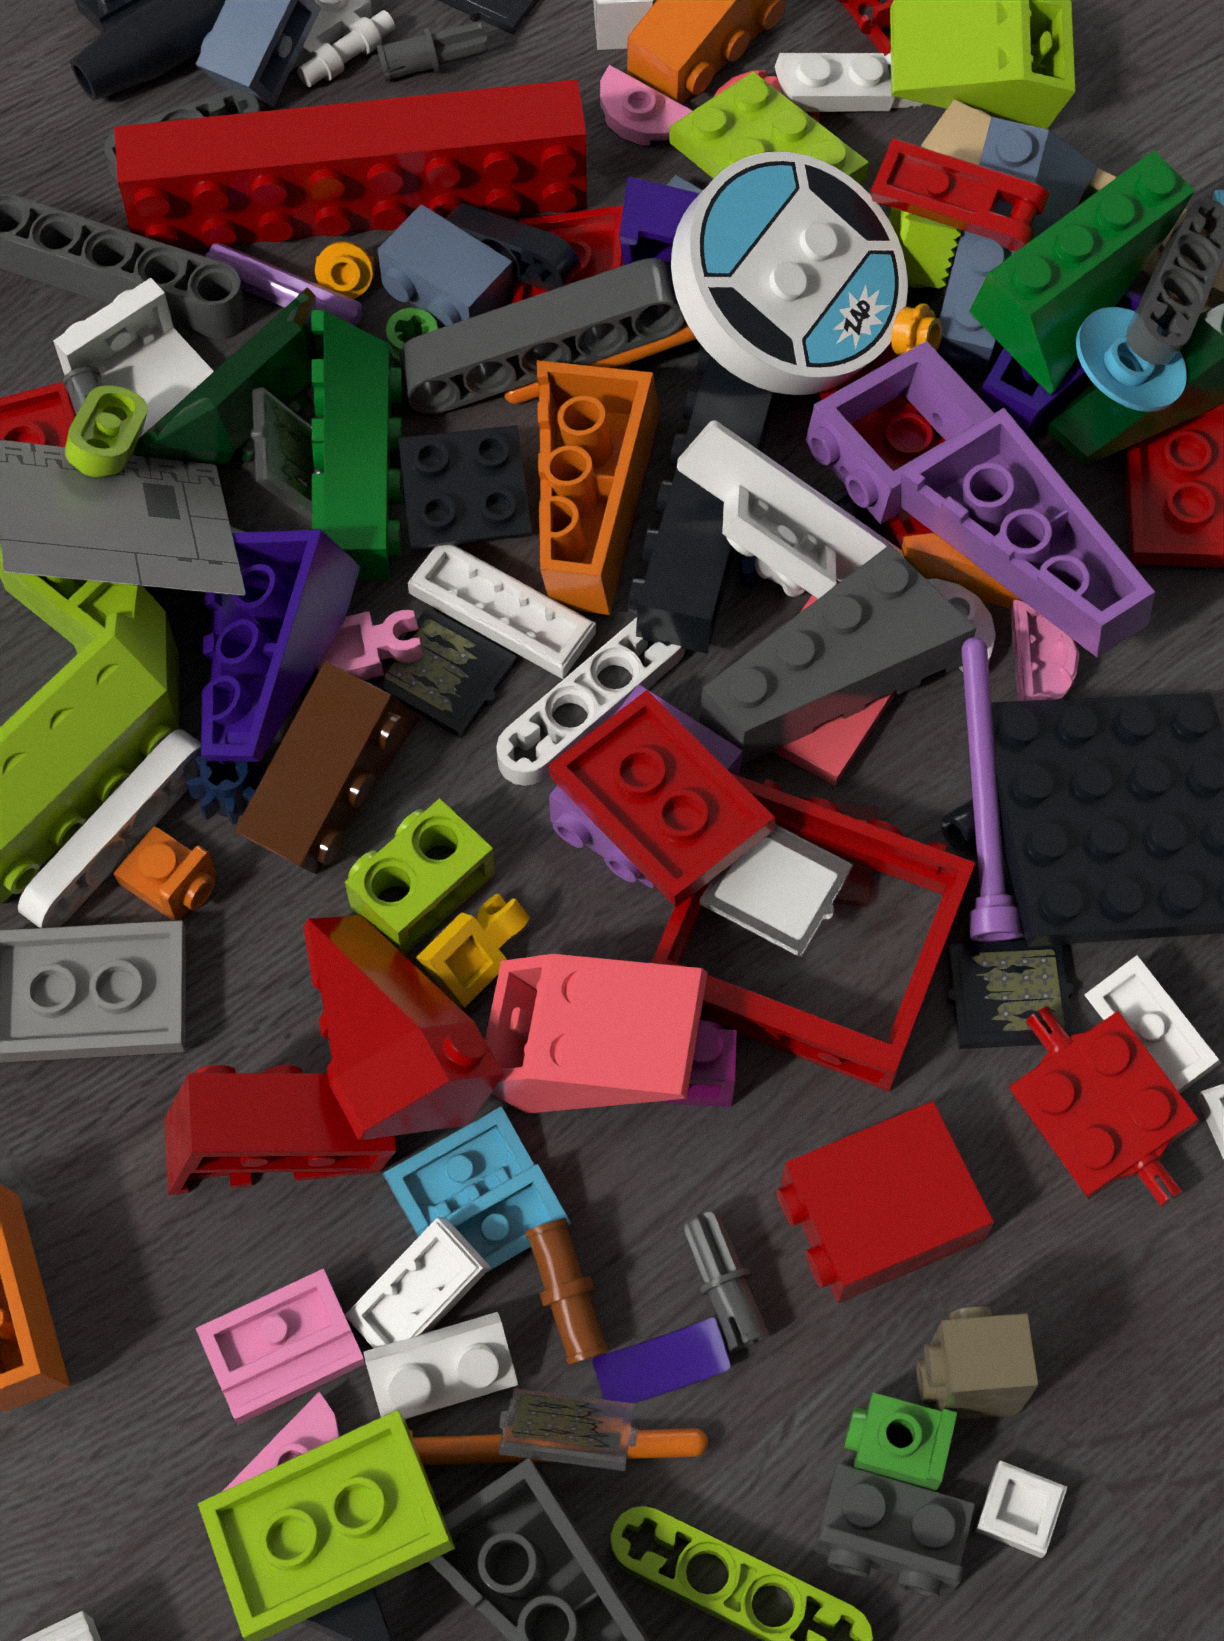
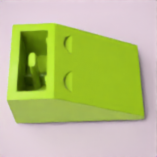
(985, 53)

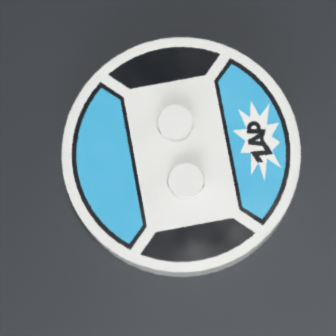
(788, 273)

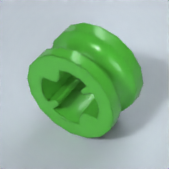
(405, 324)

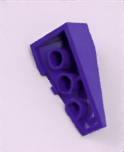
(271, 637)

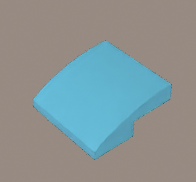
(481, 1185)

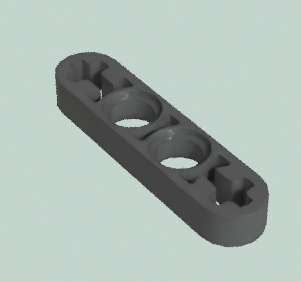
(1183, 280)

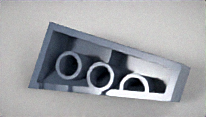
(1028, 155)

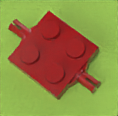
(1104, 1105)

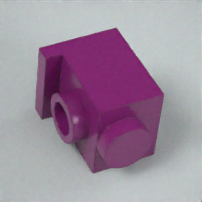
(712, 1065)

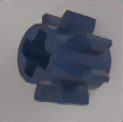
(224, 786)

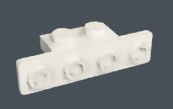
(778, 514)

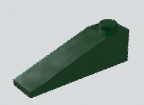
(1099, 426)

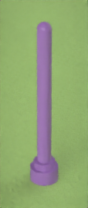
(994, 911)

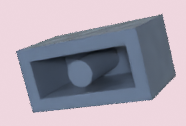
(257, 44)
(444, 269)

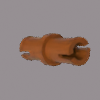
(567, 1291)

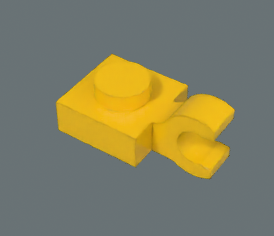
(467, 950)

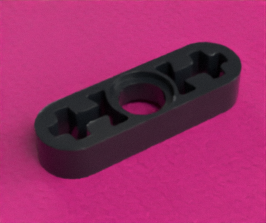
(535, 254)

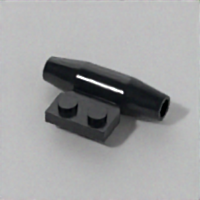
(140, 41)

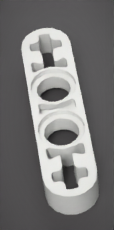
(583, 689)
(111, 832)

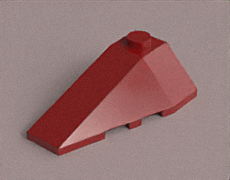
(395, 1040)

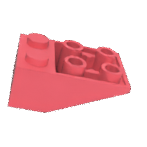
(593, 1031)

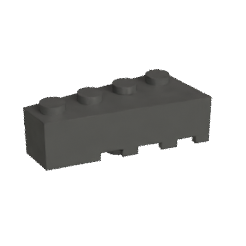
(847, 648)
(531, 1565)

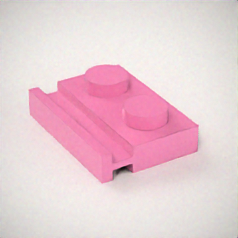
(280, 1346)

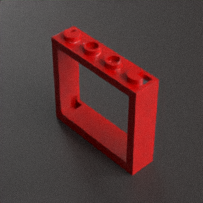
(796, 1031)

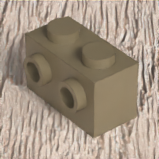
(979, 1365)

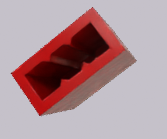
(883, 1202)

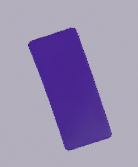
(662, 1363)

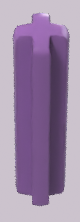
(282, 286)

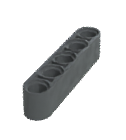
(106, 261)
(561, 326)

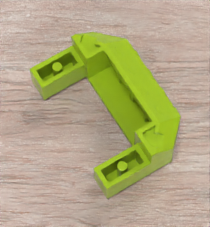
(87, 722)

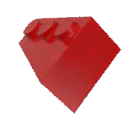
(263, 1124)

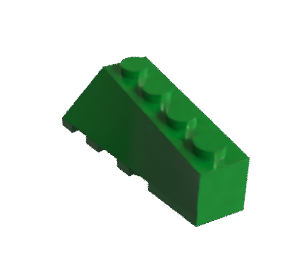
(1079, 266)
(356, 444)

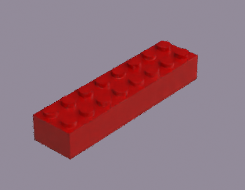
(353, 165)

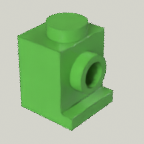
(917, 1464)

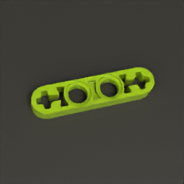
(745, 1578)

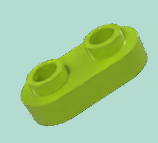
(106, 430)

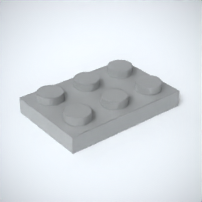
(92, 991)

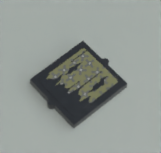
(451, 678)
(1001, 987)

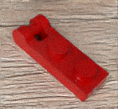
(958, 194)

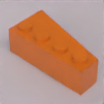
(591, 472)

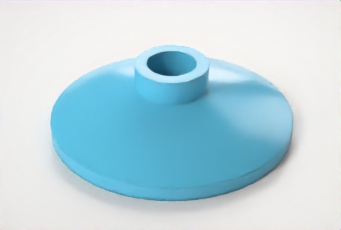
(1119, 370)

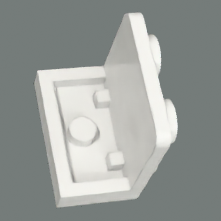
(136, 350)

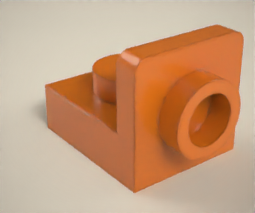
(168, 874)

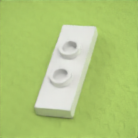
(502, 608)

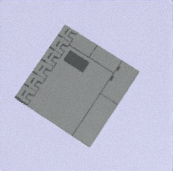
(139, 527)

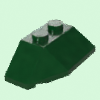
(217, 416)

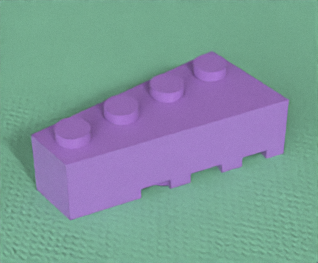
(1028, 531)

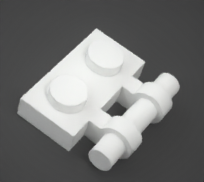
(335, 20)

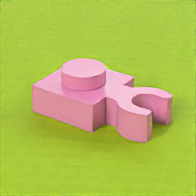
(362, 646)

